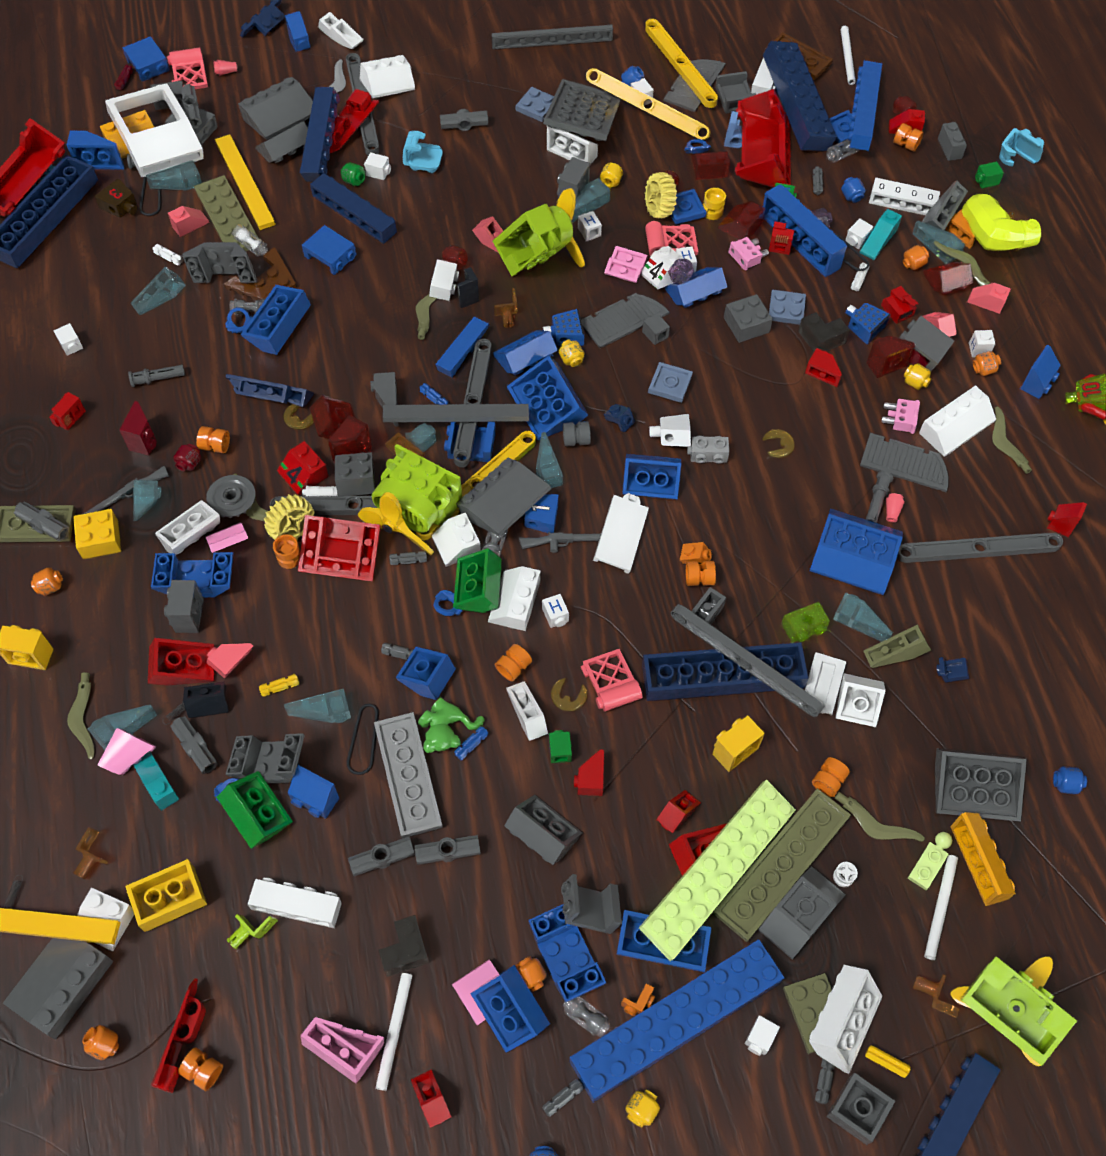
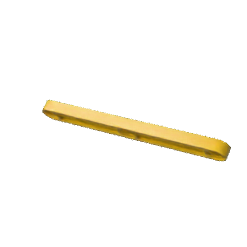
(686, 69)
(657, 109)
(514, 450)

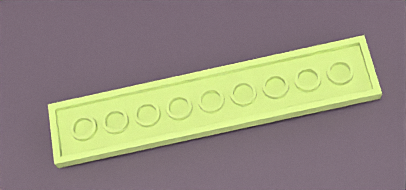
(716, 870)

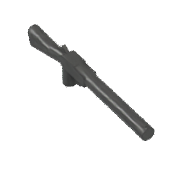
(127, 490)
(555, 538)

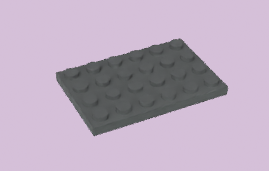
(582, 110)

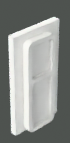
(825, 680)

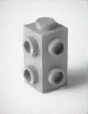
(709, 449)

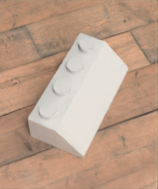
(958, 421)
(846, 1017)

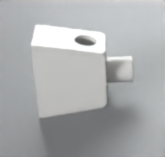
(673, 430)

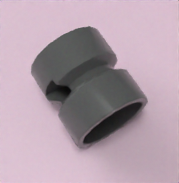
(576, 433)

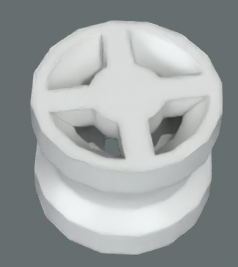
(848, 870)

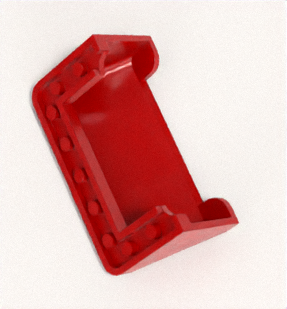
(764, 140)
(27, 164)

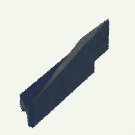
(270, 391)

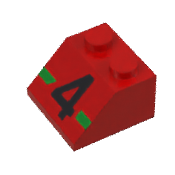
(302, 468)

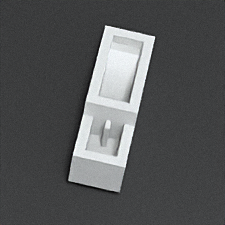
(339, 31)

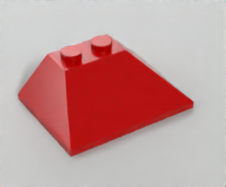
(339, 548)

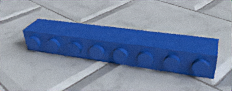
(864, 105)

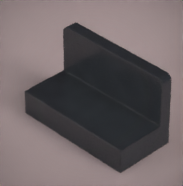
(468, 290)
(205, 699)

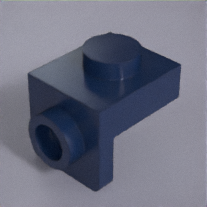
(620, 415)
(953, 669)

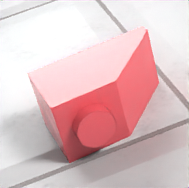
(187, 220)
(487, 231)
(989, 296)
(943, 321)
(227, 657)

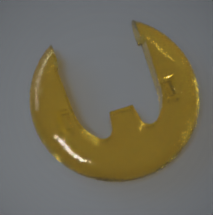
(293, 422)
(786, 440)
(565, 704)

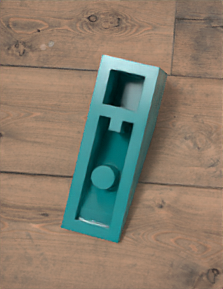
(881, 234)
(155, 781)

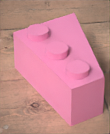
(342, 1047)

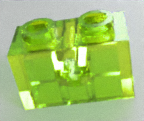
(805, 622)

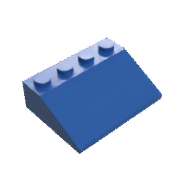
(548, 398)

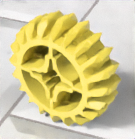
(660, 195)
(292, 507)

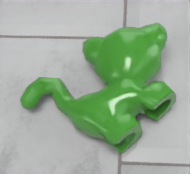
(440, 735)

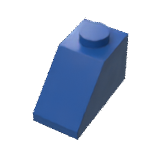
(297, 31)

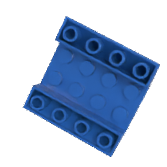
(857, 551)

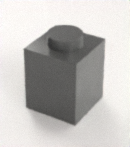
(655, 328)

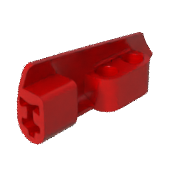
(351, 117)
(166, 1073)

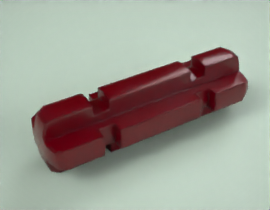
(123, 77)

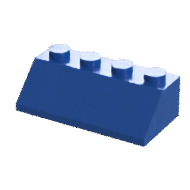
(276, 318)
(637, 945)

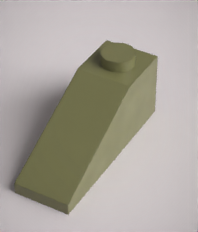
(898, 648)

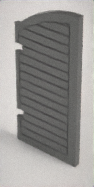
(683, 94)
(621, 318)
(905, 462)

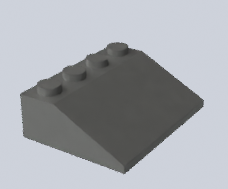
(277, 108)
(503, 496)
(979, 784)
(57, 984)

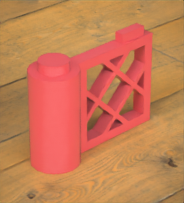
(187, 60)
(658, 237)
(617, 691)

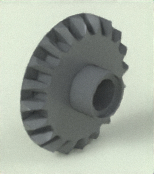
(231, 487)

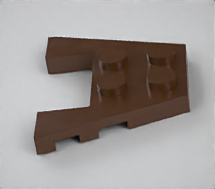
(276, 275)

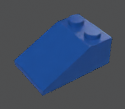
(94, 150)

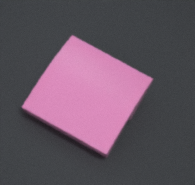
(626, 264)
(226, 537)
(471, 982)

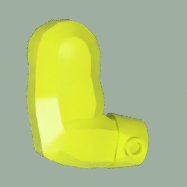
(995, 229)

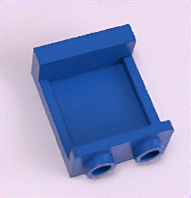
(146, 58)
(329, 248)
(482, 445)

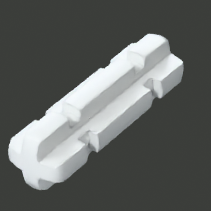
(167, 254)
(859, 278)

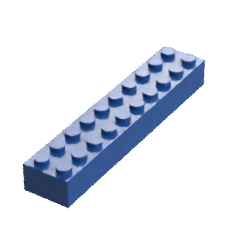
(675, 1020)

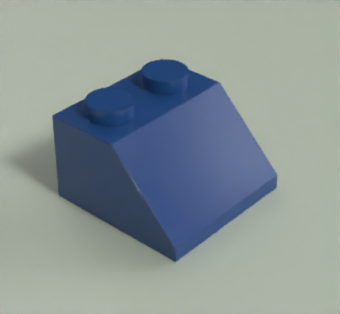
(1042, 374)
(426, 672)
(312, 793)

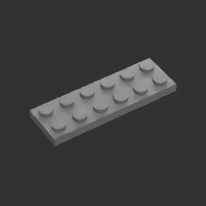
(408, 775)

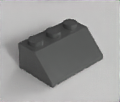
(284, 143)
(542, 829)

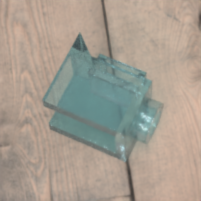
(422, 437)

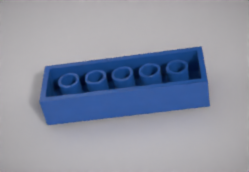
(810, 235)

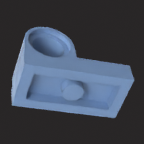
(734, 132)

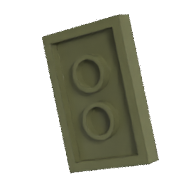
(806, 1003)

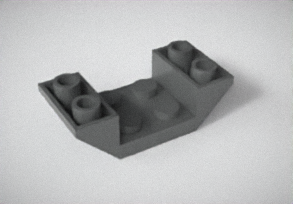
(219, 258)
(273, 760)
(801, 912)

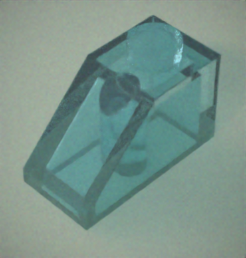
(144, 497)

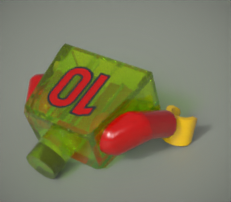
(1090, 395)

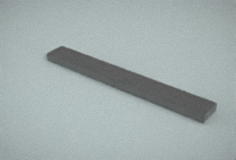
(552, 37)
(456, 413)

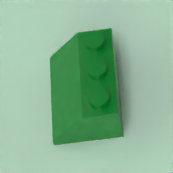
(477, 581)
(254, 809)

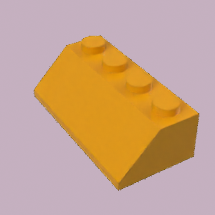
(982, 858)

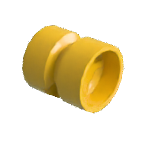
(714, 203)

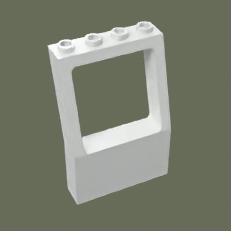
(161, 145)

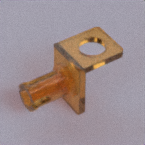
(507, 310)
(88, 857)
(934, 989)

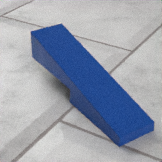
(463, 344)

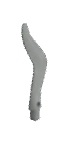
(339, 83)

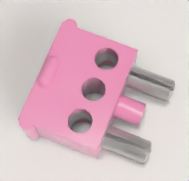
(746, 252)
(905, 415)

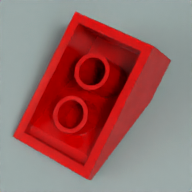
(179, 662)
(691, 845)

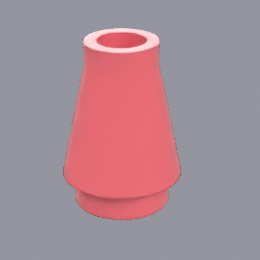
(224, 67)
(894, 506)

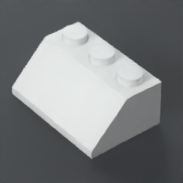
(387, 76)
(570, 145)
(188, 527)
(516, 597)

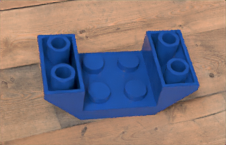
(210, 575)
(565, 954)

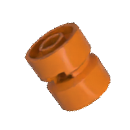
(908, 137)
(213, 439)
(287, 551)
(700, 573)
(515, 659)
(831, 776)
(201, 1069)

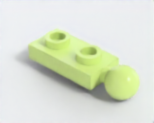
(931, 861)

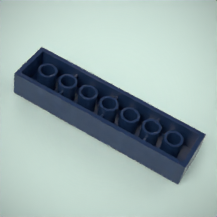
(799, 96)
(44, 209)
(714, 674)

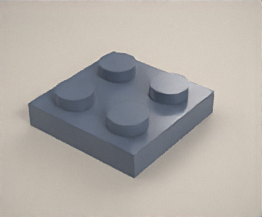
(535, 104)
(787, 306)
(670, 382)

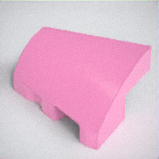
(124, 751)

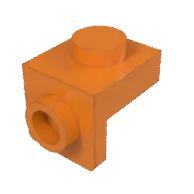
(695, 552)
(645, 1000)

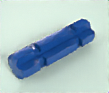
(433, 395)
(471, 743)

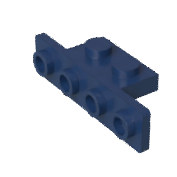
(266, 20)

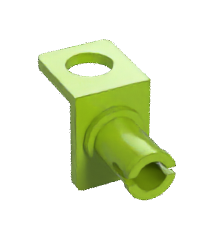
(247, 929)

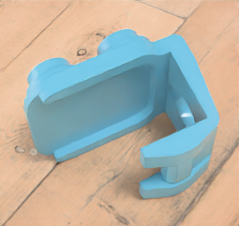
(1023, 144)
(421, 155)

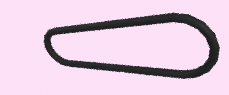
(141, 201)
(858, 269)
(353, 739)

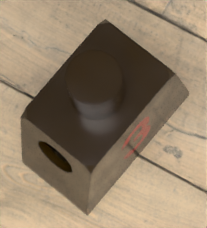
(117, 199)

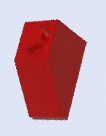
(910, 117)
(824, 367)
(1065, 518)
(590, 776)
(678, 811)
(430, 1098)

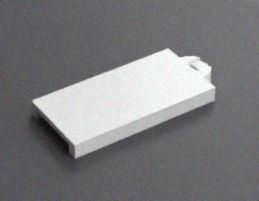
(621, 532)

